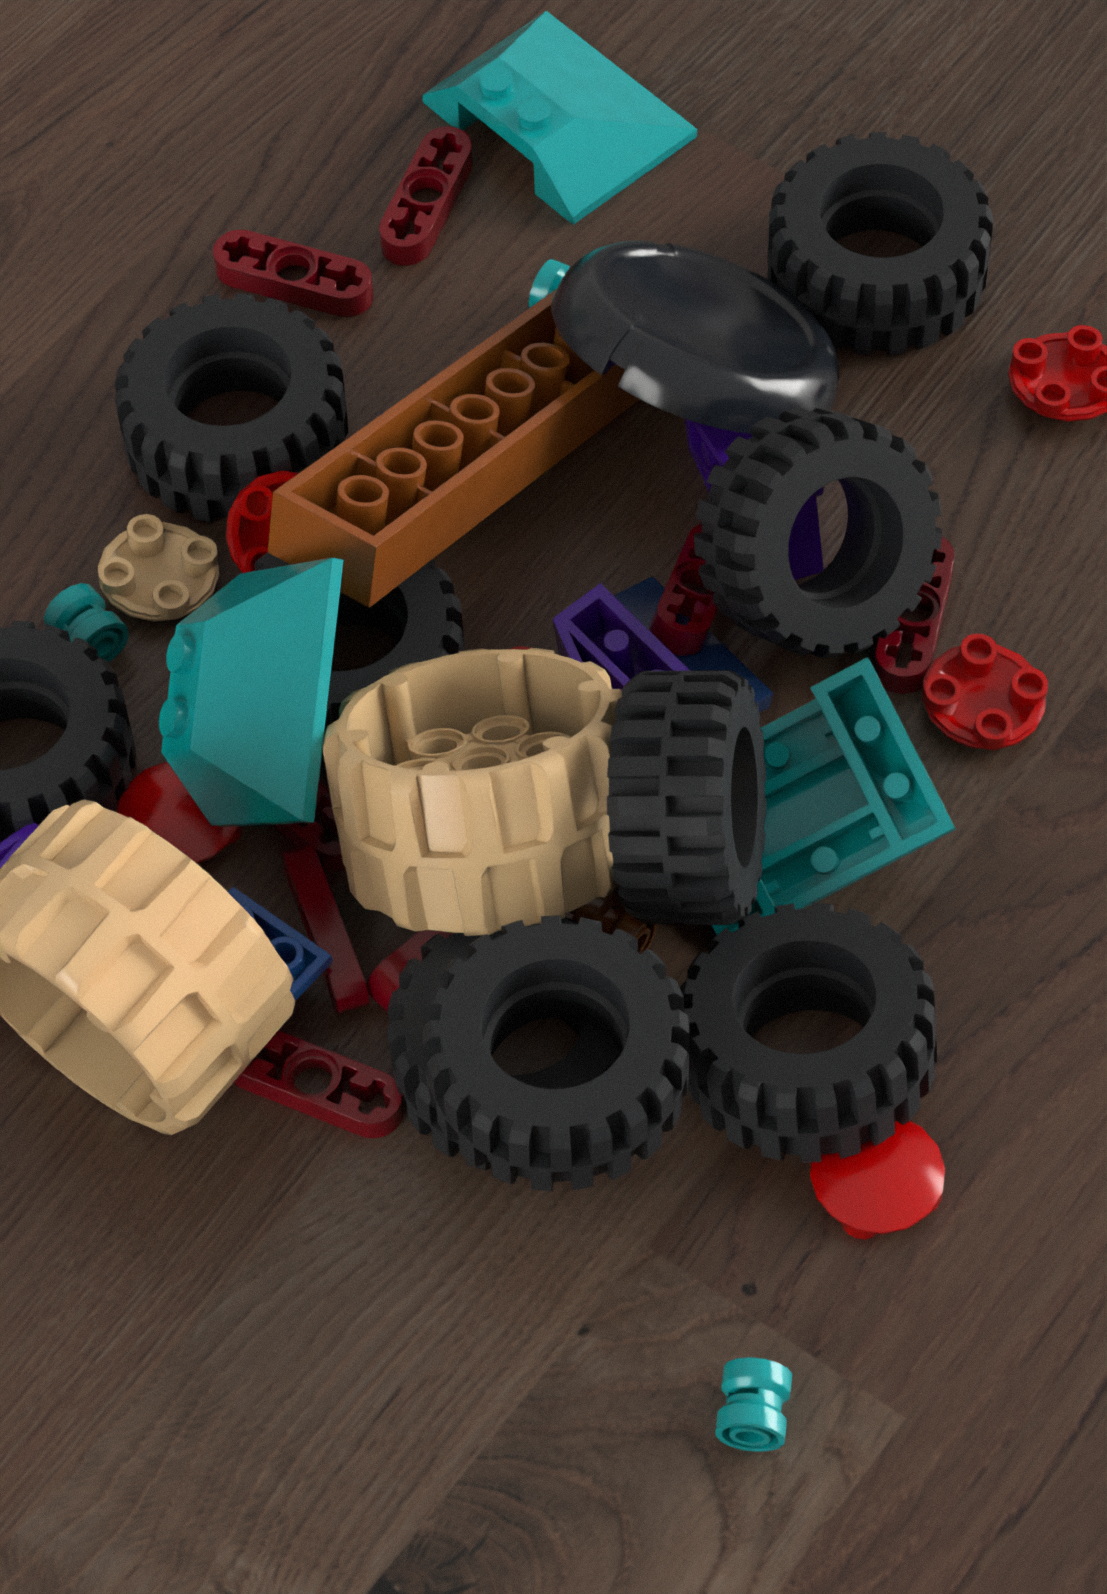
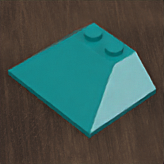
(566, 112)
(254, 694)
(840, 793)

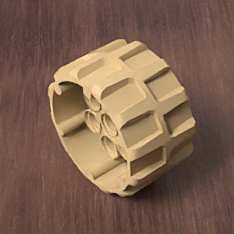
(475, 789)
(133, 967)

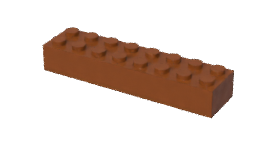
(445, 456)

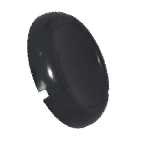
(695, 334)

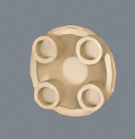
(158, 570)

